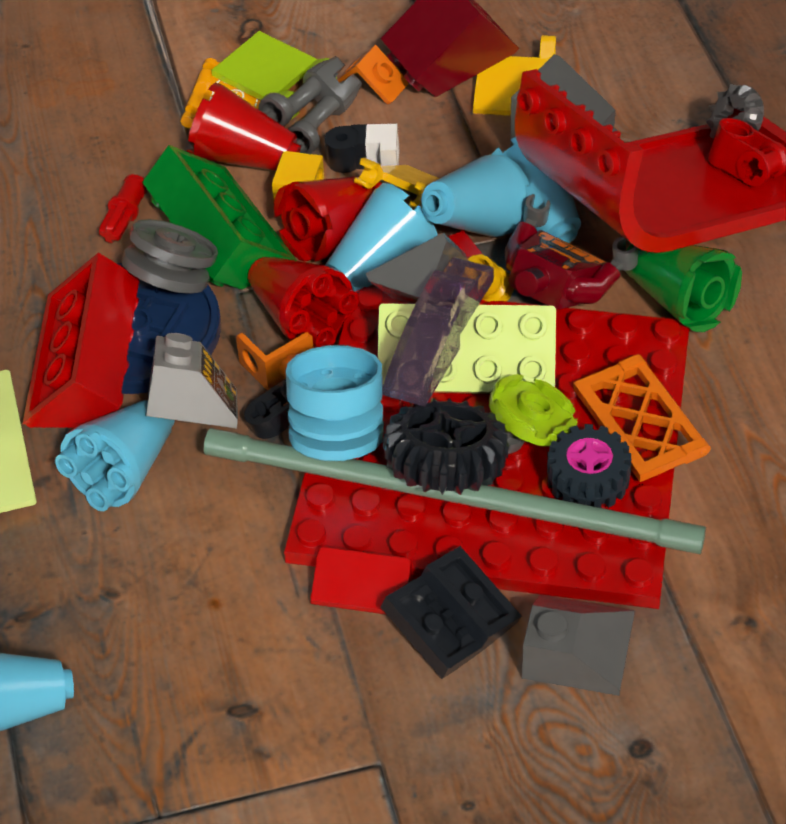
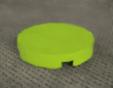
(531, 410)

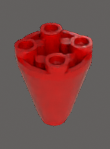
(304, 297)

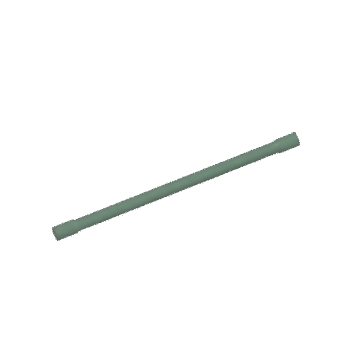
(662, 532)

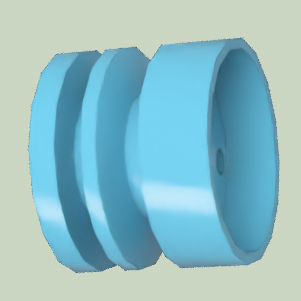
(335, 402)

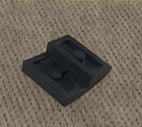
(451, 612)

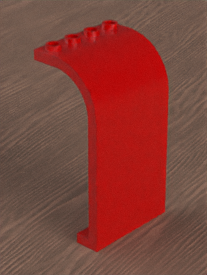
(649, 189)

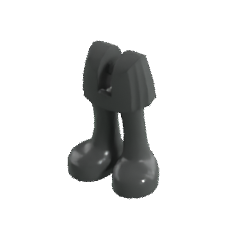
(321, 85)

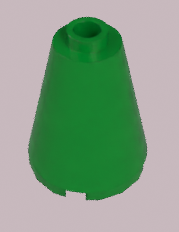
(690, 283)

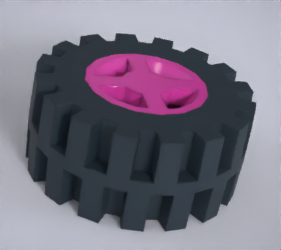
(602, 456)

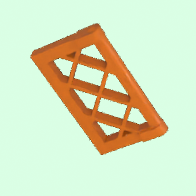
(669, 454)

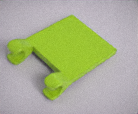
(265, 67)

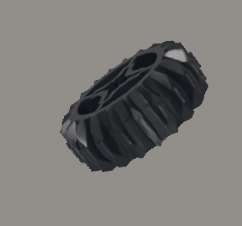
(446, 446)

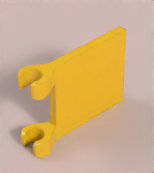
(503, 80)
(398, 175)

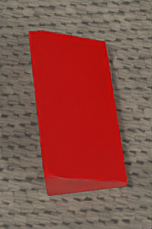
(357, 579)

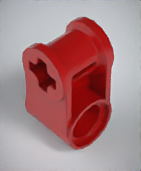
(746, 152)

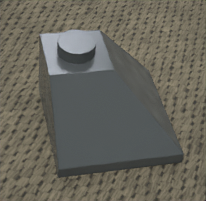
(577, 644)

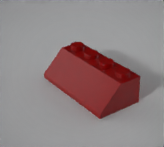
(83, 347)

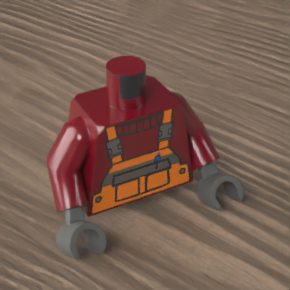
(557, 270)

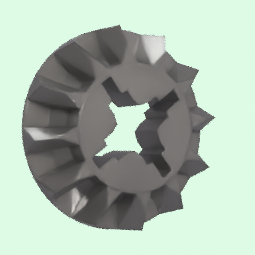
(741, 98)

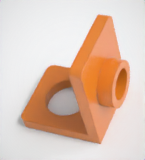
(378, 73)
(272, 366)

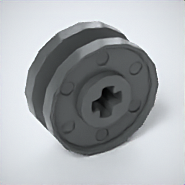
(169, 256)

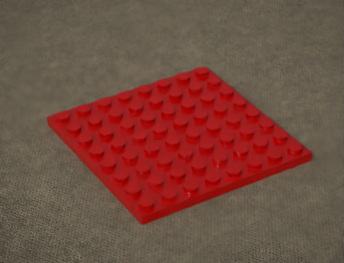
(507, 547)

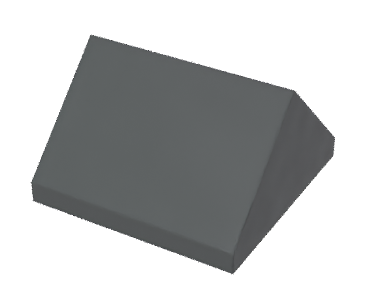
(409, 273)

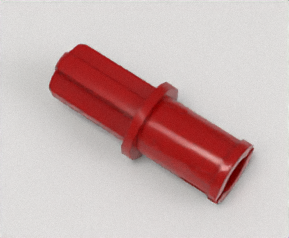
(123, 208)

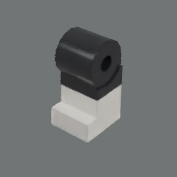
(372, 141)

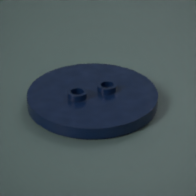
(165, 313)

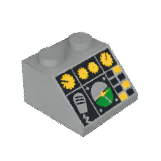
(189, 384)

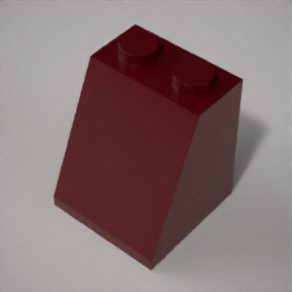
(445, 43)

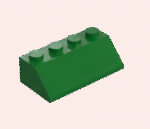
(215, 206)

